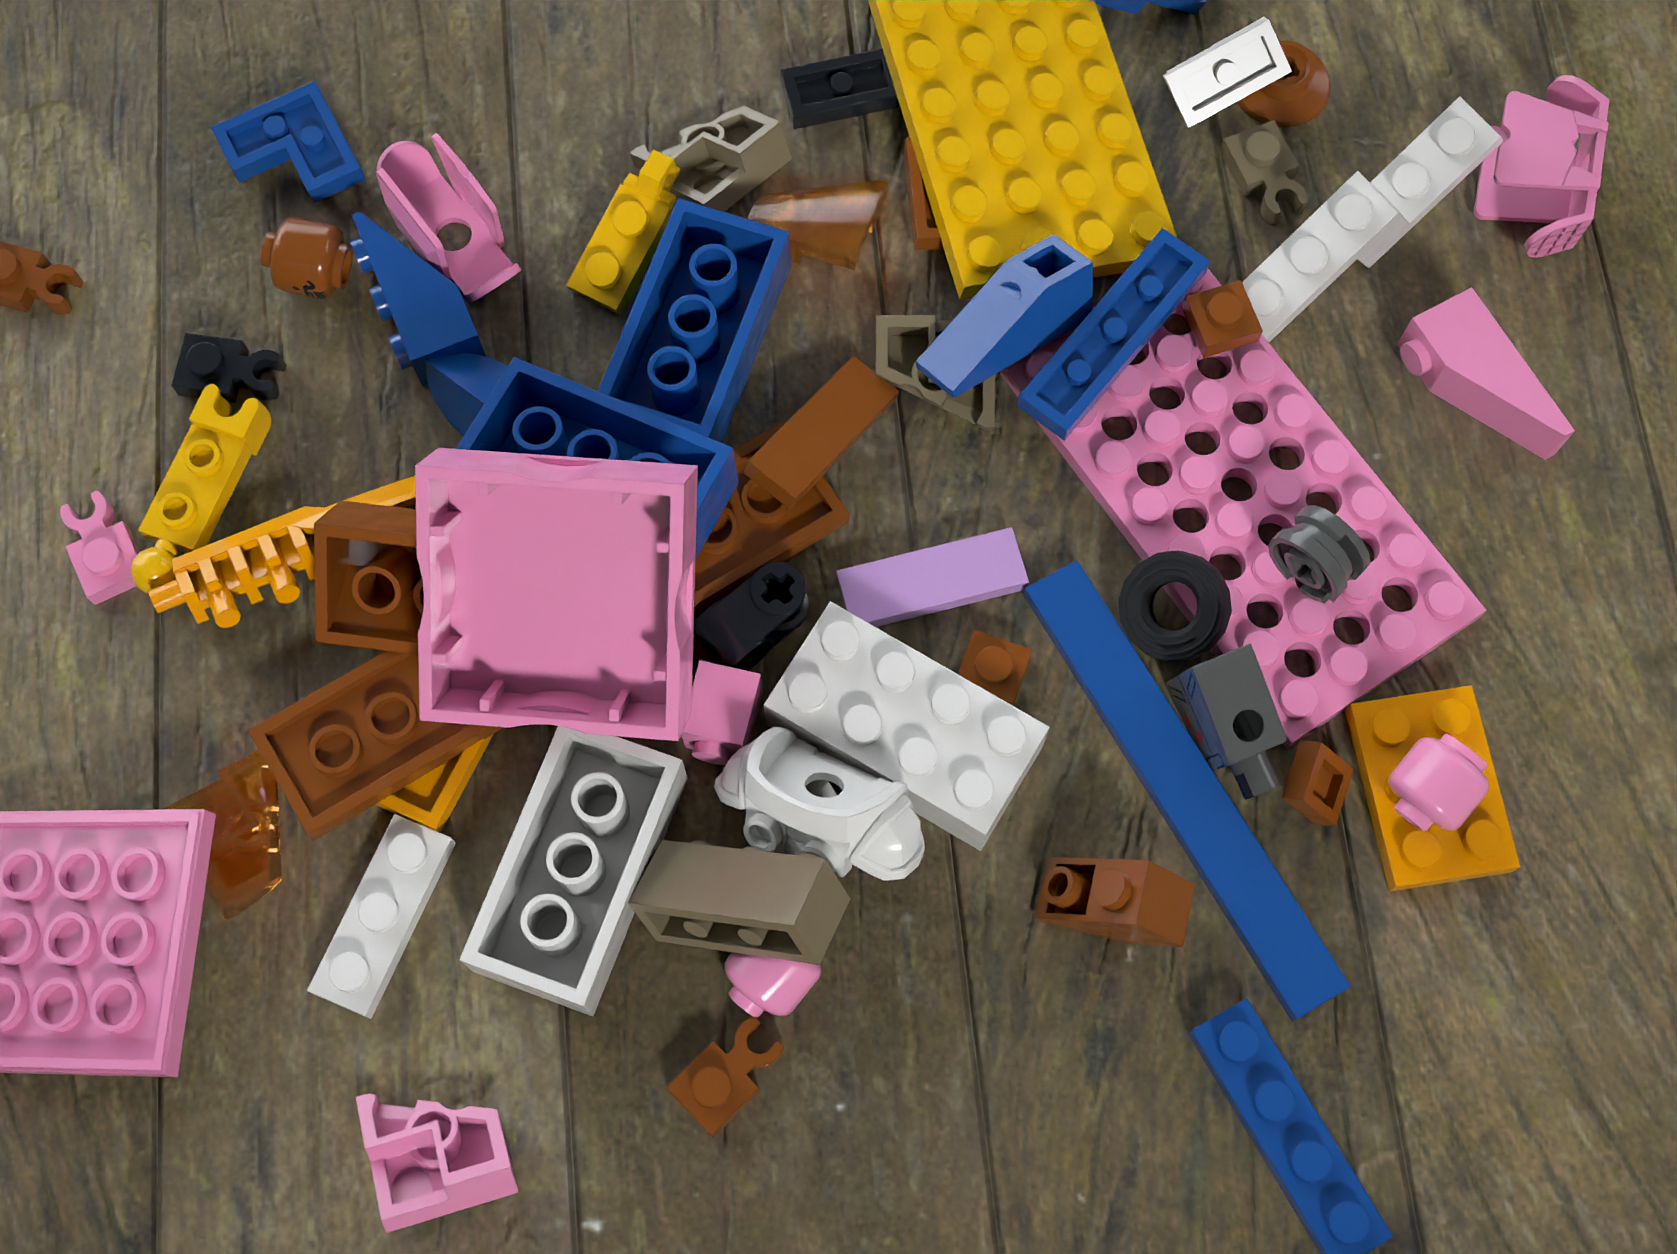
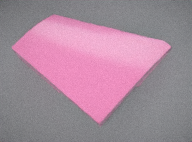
(433, 1159)

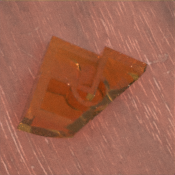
(826, 220)
(245, 835)

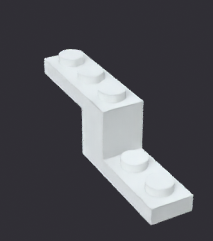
(1367, 216)

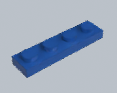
(1112, 334)
(1289, 1133)

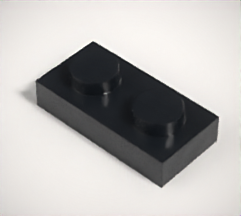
(838, 88)

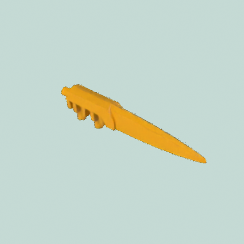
(256, 558)

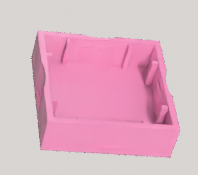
(556, 592)

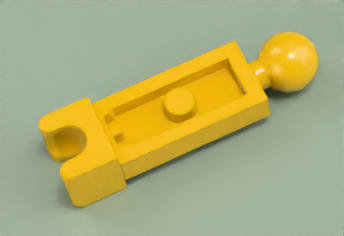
(198, 483)

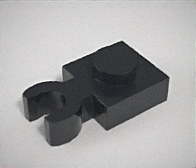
(227, 365)

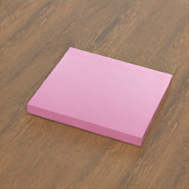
(99, 938)

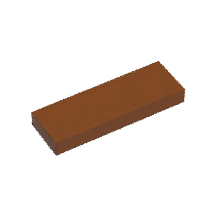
(820, 432)

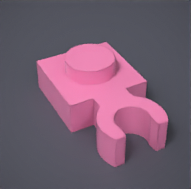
(103, 553)

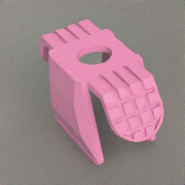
(1537, 167)
(425, 203)

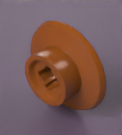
(1295, 98)

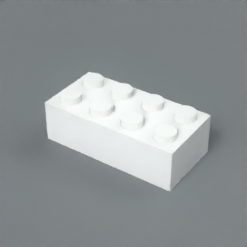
(907, 722)
(573, 866)

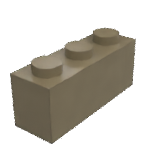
(741, 900)

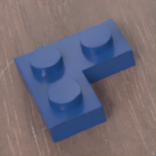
(294, 129)

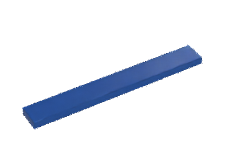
(1186, 792)

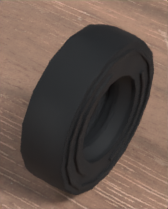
(1137, 606)

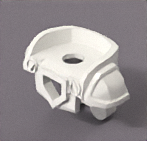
(797, 811)

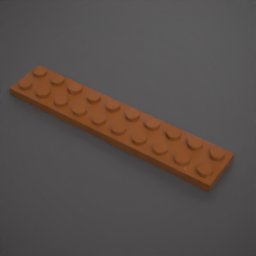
(365, 731)

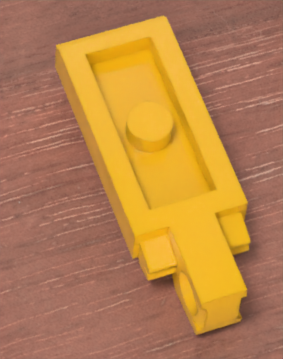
(627, 236)

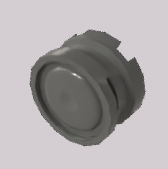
(1319, 553)

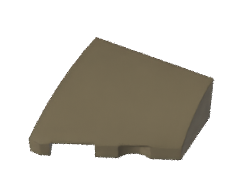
(724, 157)
(900, 344)

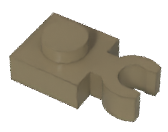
(1265, 164)

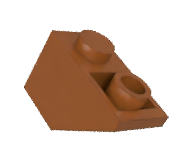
(1116, 900)

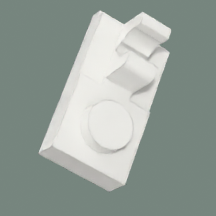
(1227, 72)

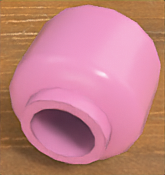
(1439, 783)
(769, 983)

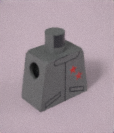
(1225, 695)

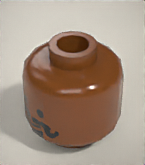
(307, 257)

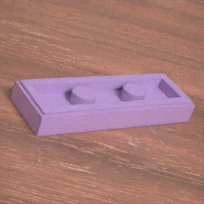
(934, 578)

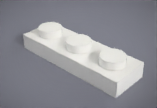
(382, 916)

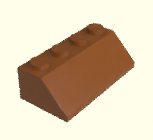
(368, 577)

